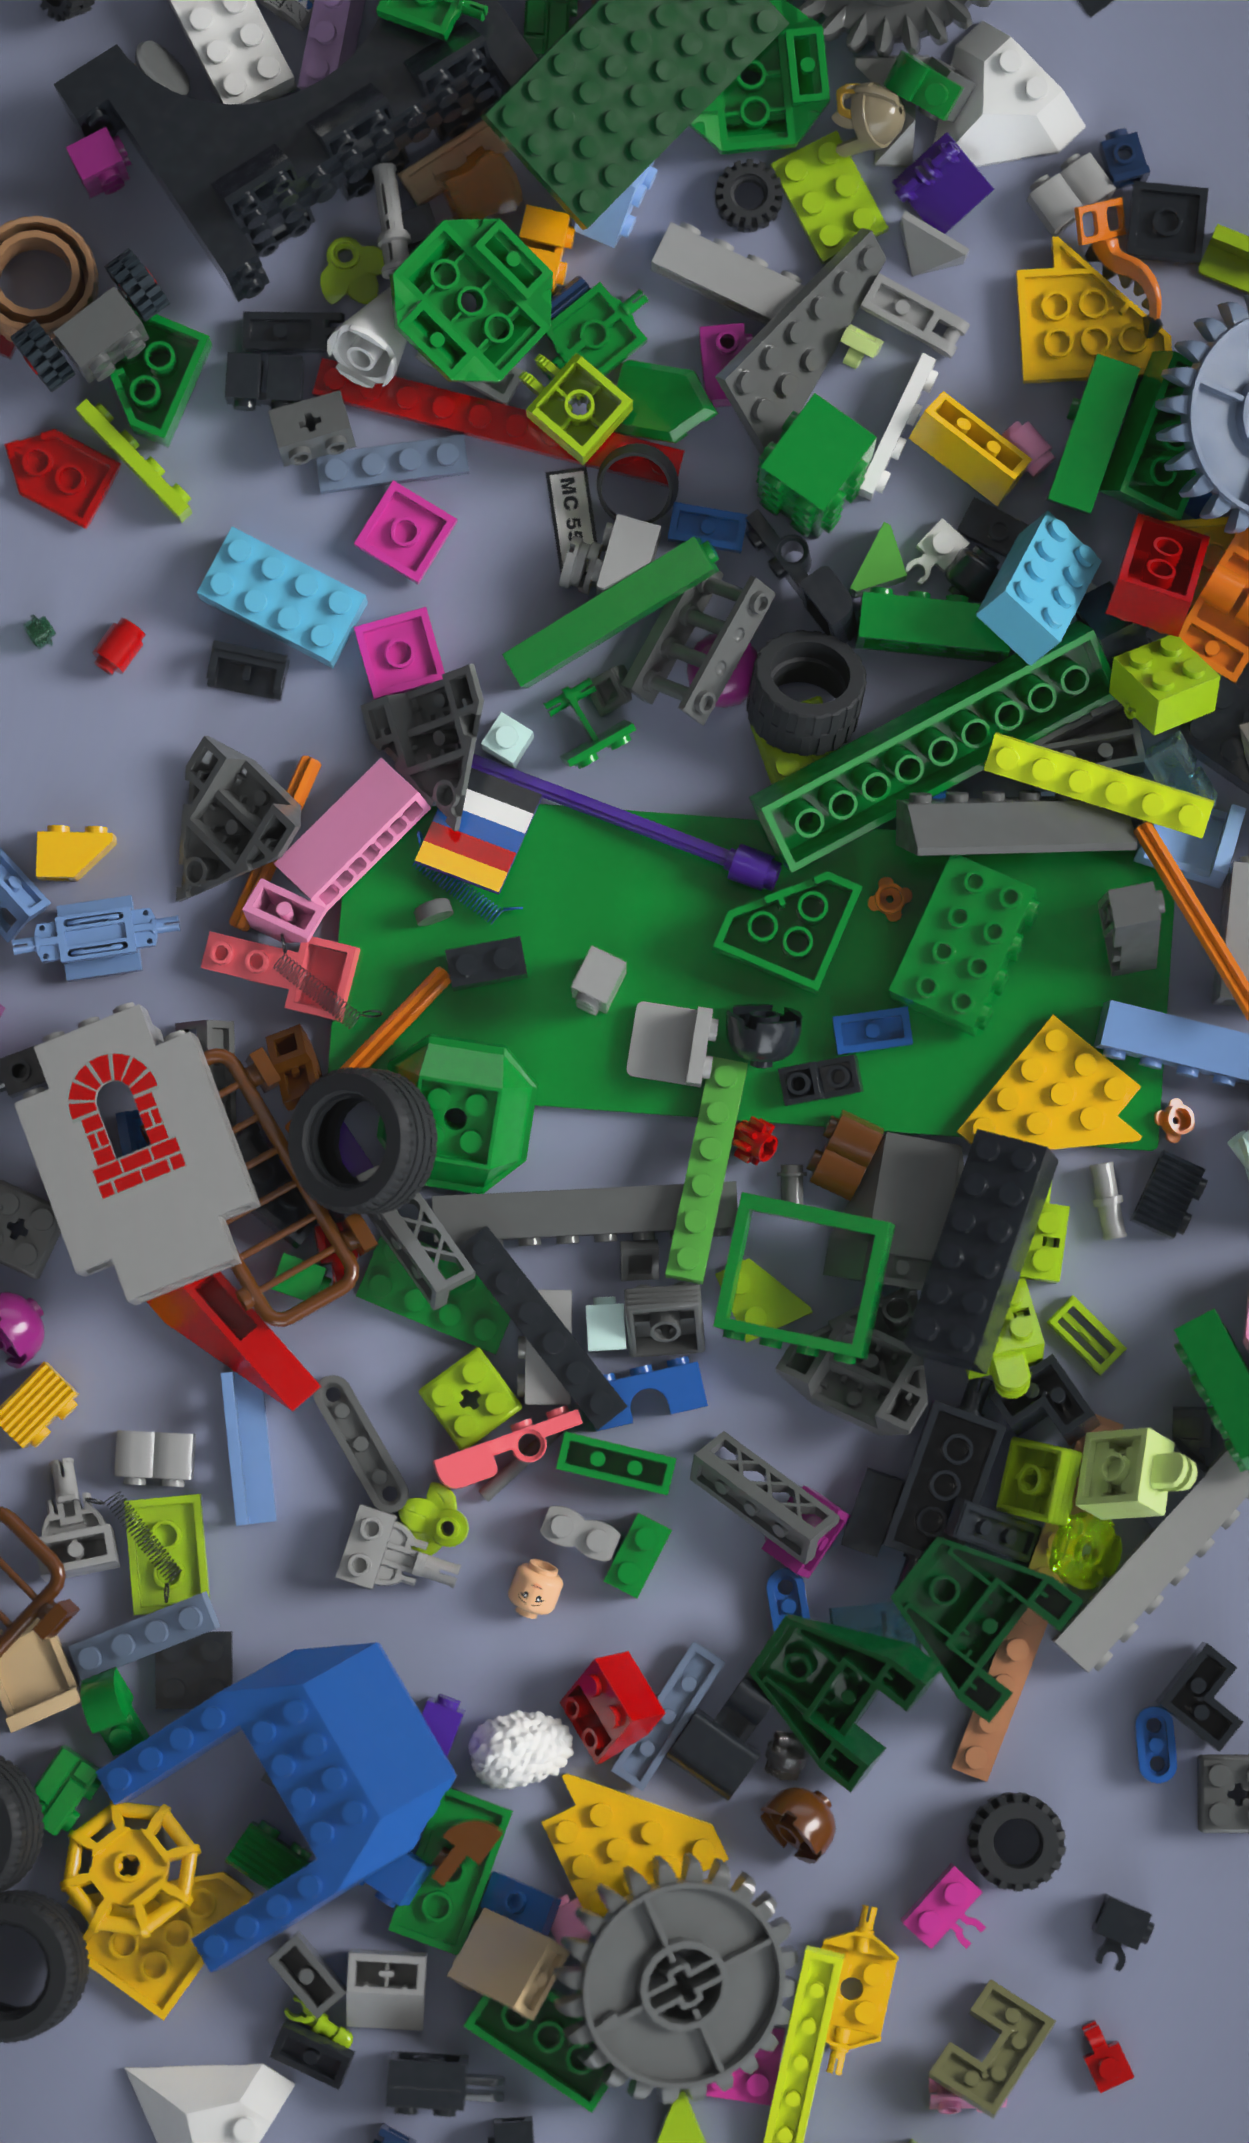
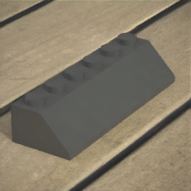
(1008, 824)

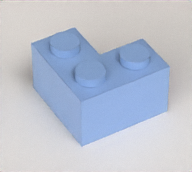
(617, 218)

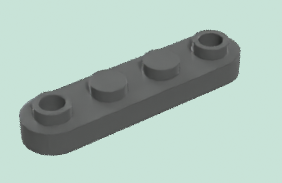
(361, 1444)

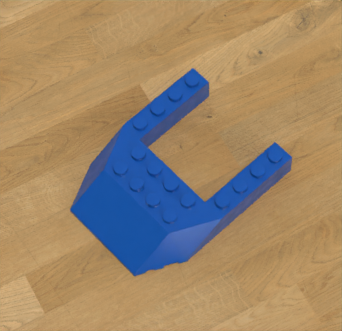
(343, 1758)

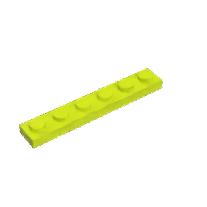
(1099, 785)
(804, 2046)

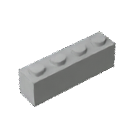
(723, 274)

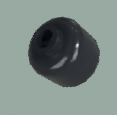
(972, 573)

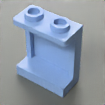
(1206, 858)

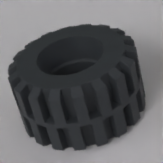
(1035, 1870)

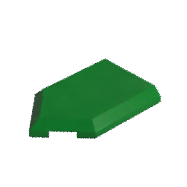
(664, 401)

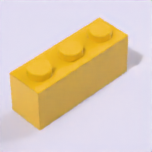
(970, 448)

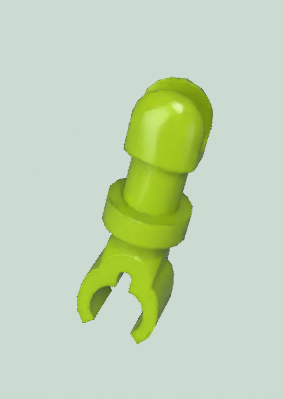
(321, 2025)

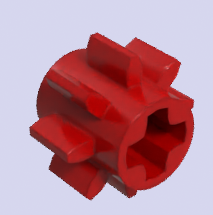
(754, 1141)

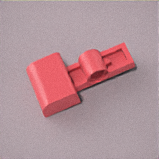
(324, 959)
(478, 1461)

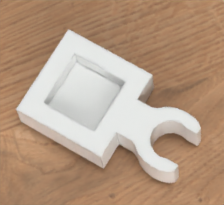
(938, 549)

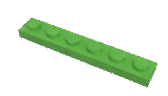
(706, 1171)

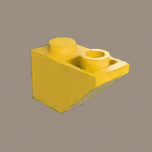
(69, 854)

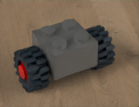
(98, 333)

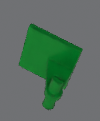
(610, 738)

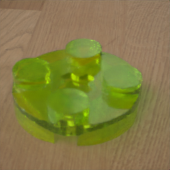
(1067, 1549)

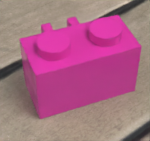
(942, 1907)

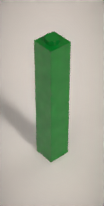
(612, 611)

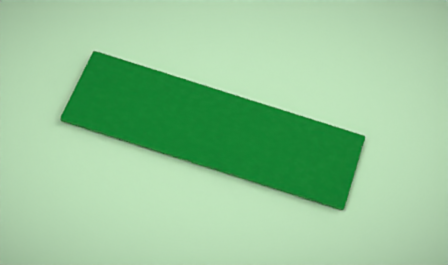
(661, 915)

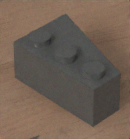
(1101, 738)
(1131, 927)

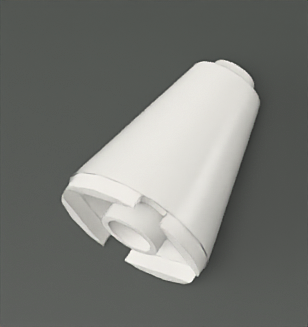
(368, 344)

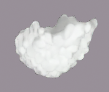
(519, 1749)

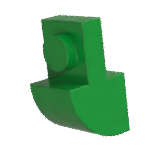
(922, 85)
(110, 1711)

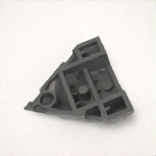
(432, 737)
(232, 818)
(876, 1393)

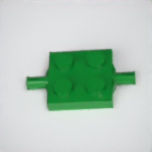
(430, 16)
(598, 330)

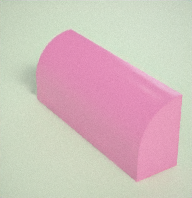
(353, 835)

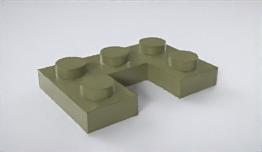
(1021, 2035)

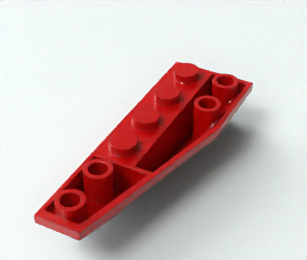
(217, 1323)

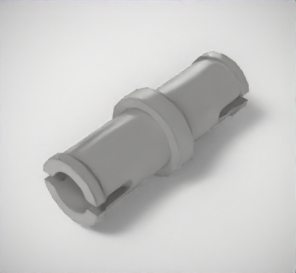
(1108, 1200)

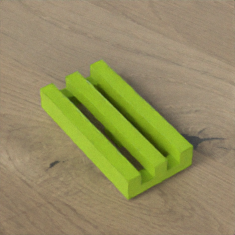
(1091, 1319)

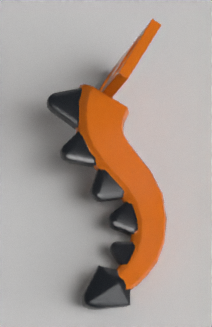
(1106, 249)

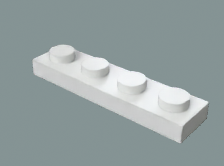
(905, 413)

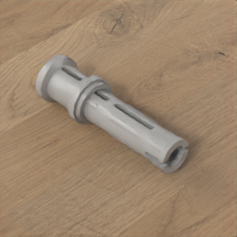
(393, 236)

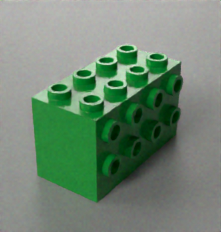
(814, 467)
(965, 945)

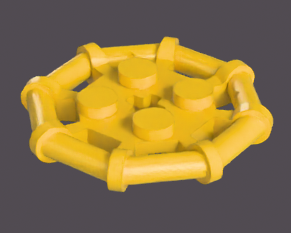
(130, 1890)

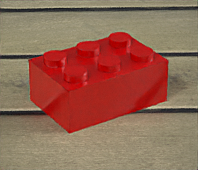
(1158, 575)

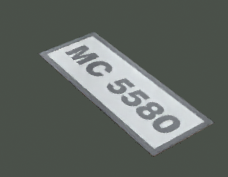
(570, 509)

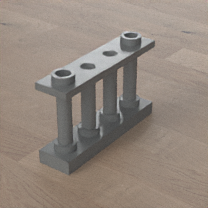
(672, 631)

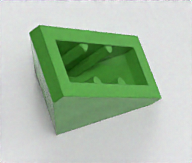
(881, 566)

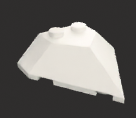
(1013, 106)
(210, 2101)

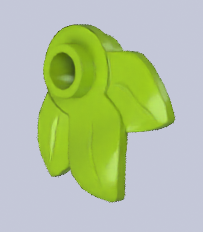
(353, 277)
(428, 1516)

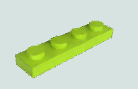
(125, 447)

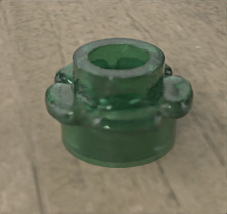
(39, 631)

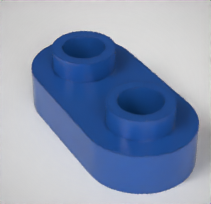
(783, 1604)
(1155, 1744)

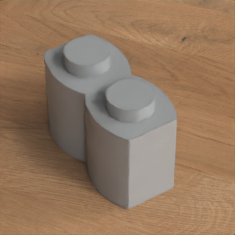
(1077, 185)
(155, 1456)
(569, 1529)

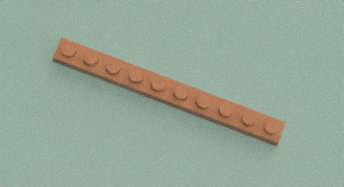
(1014, 1657)

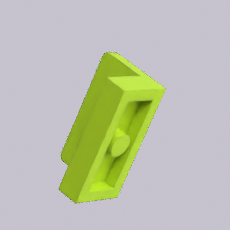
(1227, 259)

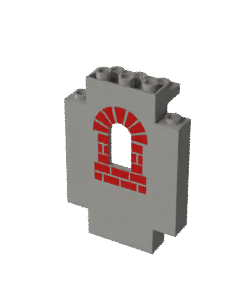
(160, 1207)

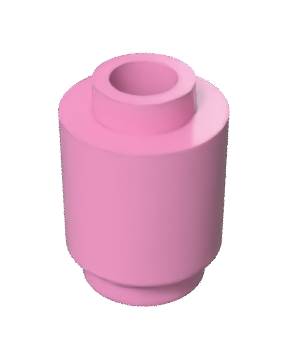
(1032, 444)
(566, 1921)

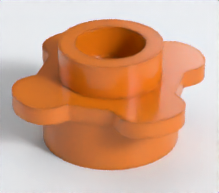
(888, 888)
(1184, 1120)

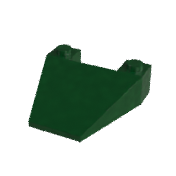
(965, 1607)
(827, 1679)

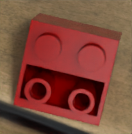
(611, 1706)

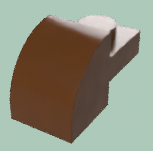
(294, 1062)
(471, 1839)

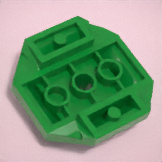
(785, 100)
(509, 293)
(491, 1091)

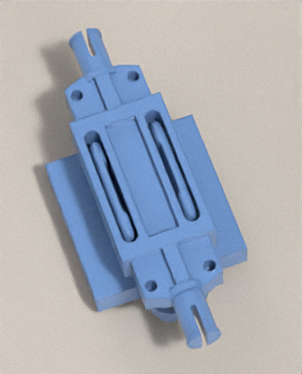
(97, 937)

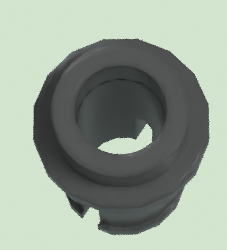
(792, 1182)

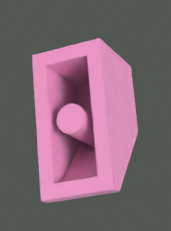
(279, 912)

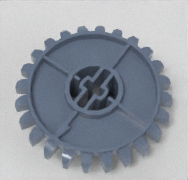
(1214, 415)

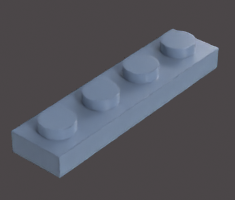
(391, 462)
(144, 1636)
(679, 1701)

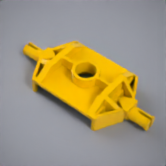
(872, 1962)

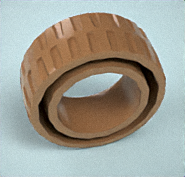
(54, 237)

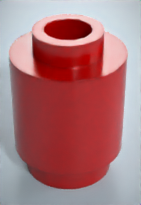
(118, 647)

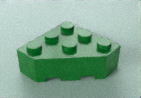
(161, 377)
(791, 930)

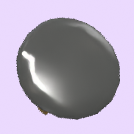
(162, 67)

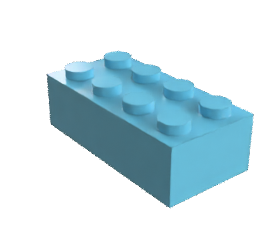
(1039, 588)
(282, 597)

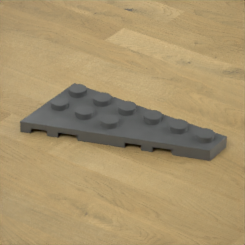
(792, 351)

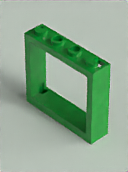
(806, 1344)

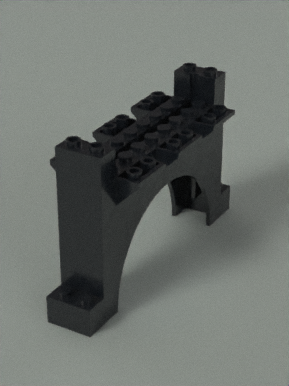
(257, 168)

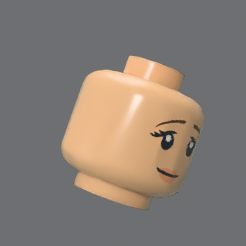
(535, 1588)

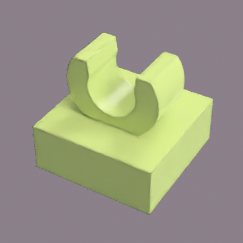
(860, 344)

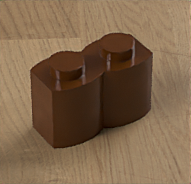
(845, 1154)

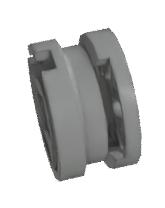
(576, 564)

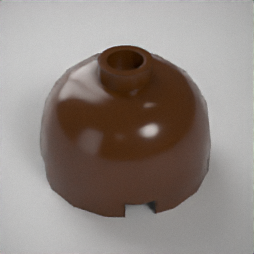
(801, 1820)

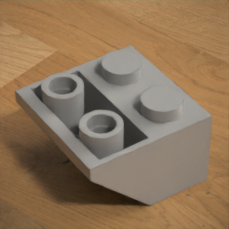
(628, 548)
(386, 1989)

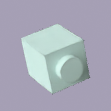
(507, 740)
(605, 1325)

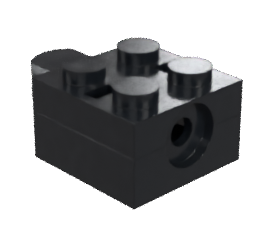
(436, 2083)

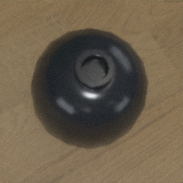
(763, 1034)

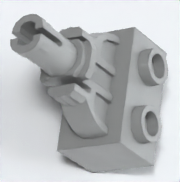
(76, 1534)
(382, 1551)

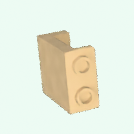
(35, 1680)
(508, 1963)

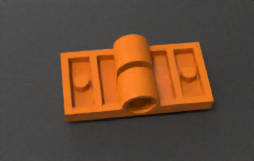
(1220, 616)

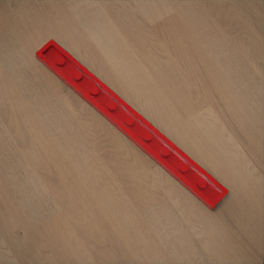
(482, 420)

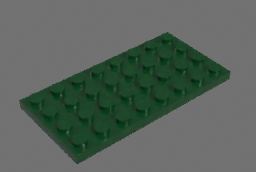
(624, 91)

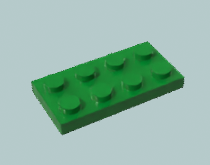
(470, 1310)
(445, 1913)

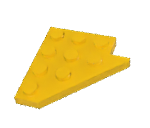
(1057, 1095)
(620, 1830)

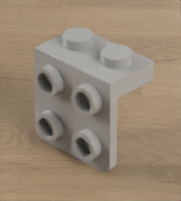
(671, 1043)

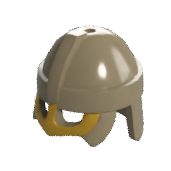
(874, 115)

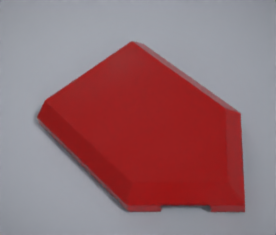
(62, 474)

